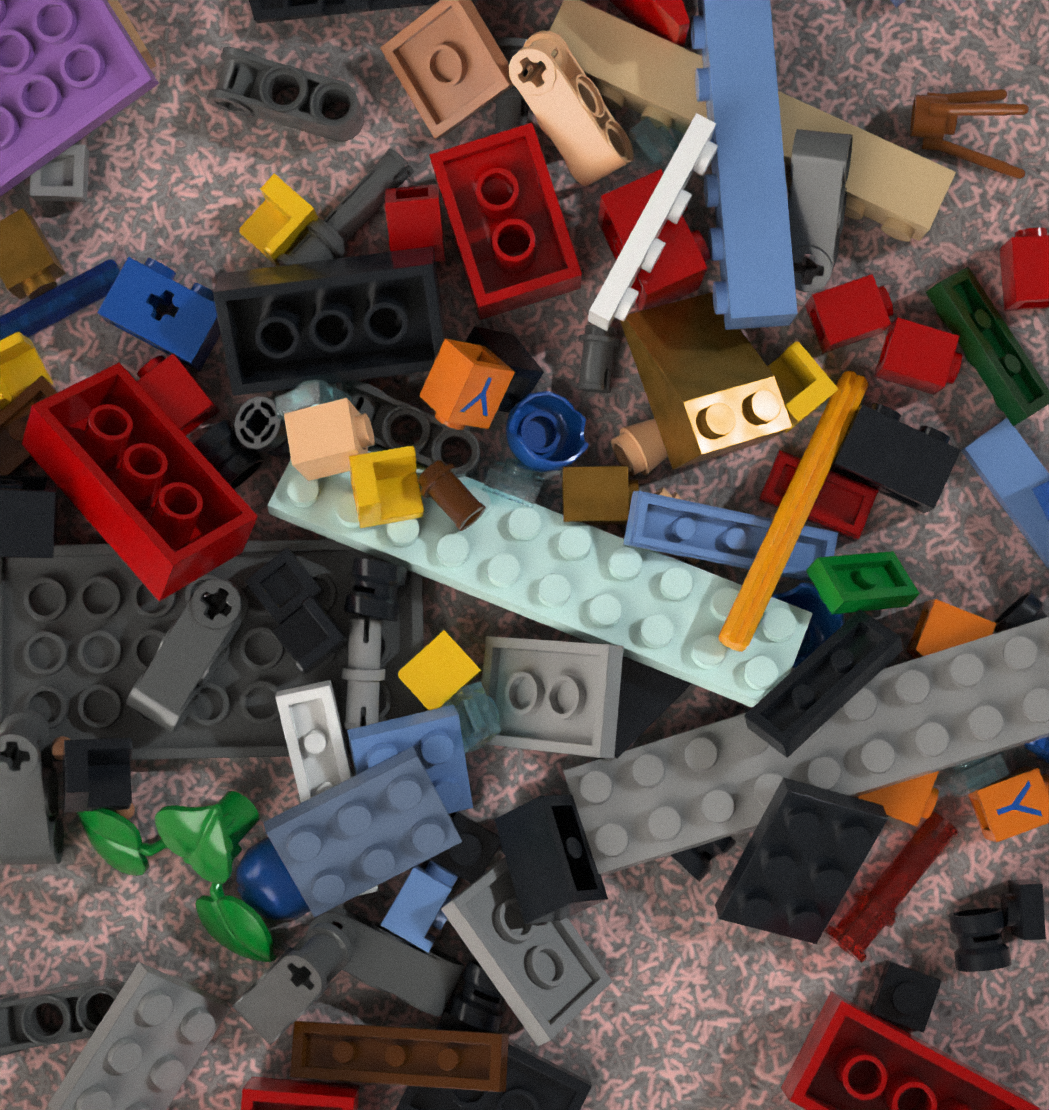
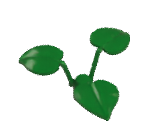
(209, 843)

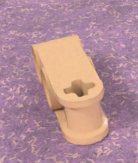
(569, 108)

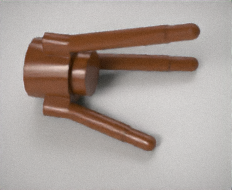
(938, 114)

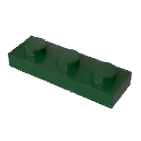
(989, 345)

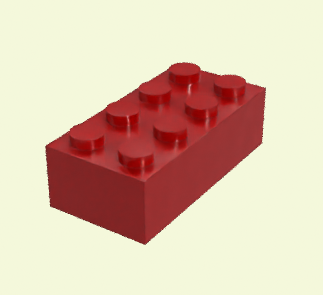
(138, 480)
(872, 1065)

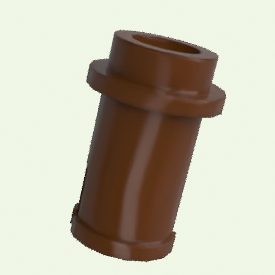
(450, 494)

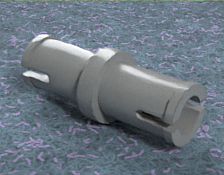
(363, 672)

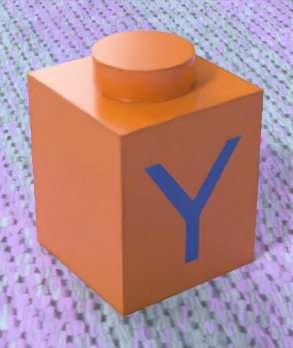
(466, 385)
(1012, 804)

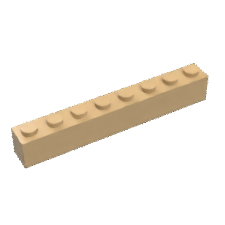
(659, 82)

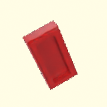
(840, 505)

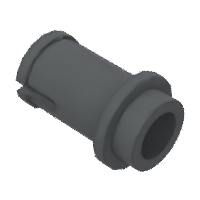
(597, 358)

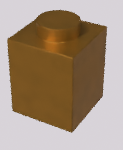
(26, 257)
(597, 494)

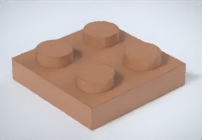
(448, 64)

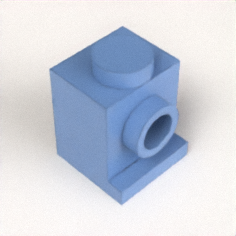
(420, 904)

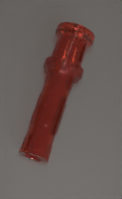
(876, 906)

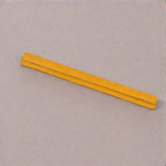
(793, 512)

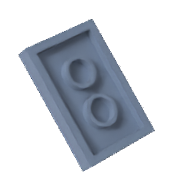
(362, 832)

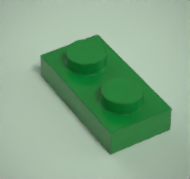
(862, 582)

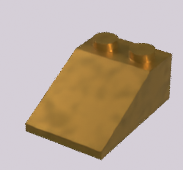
(703, 381)

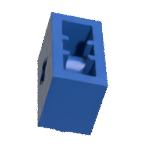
(133, 307)

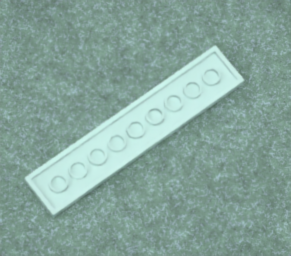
(566, 580)

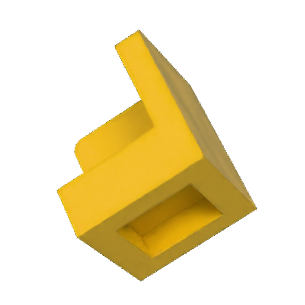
(278, 221)
(18, 367)
(800, 382)
(386, 486)
(438, 671)

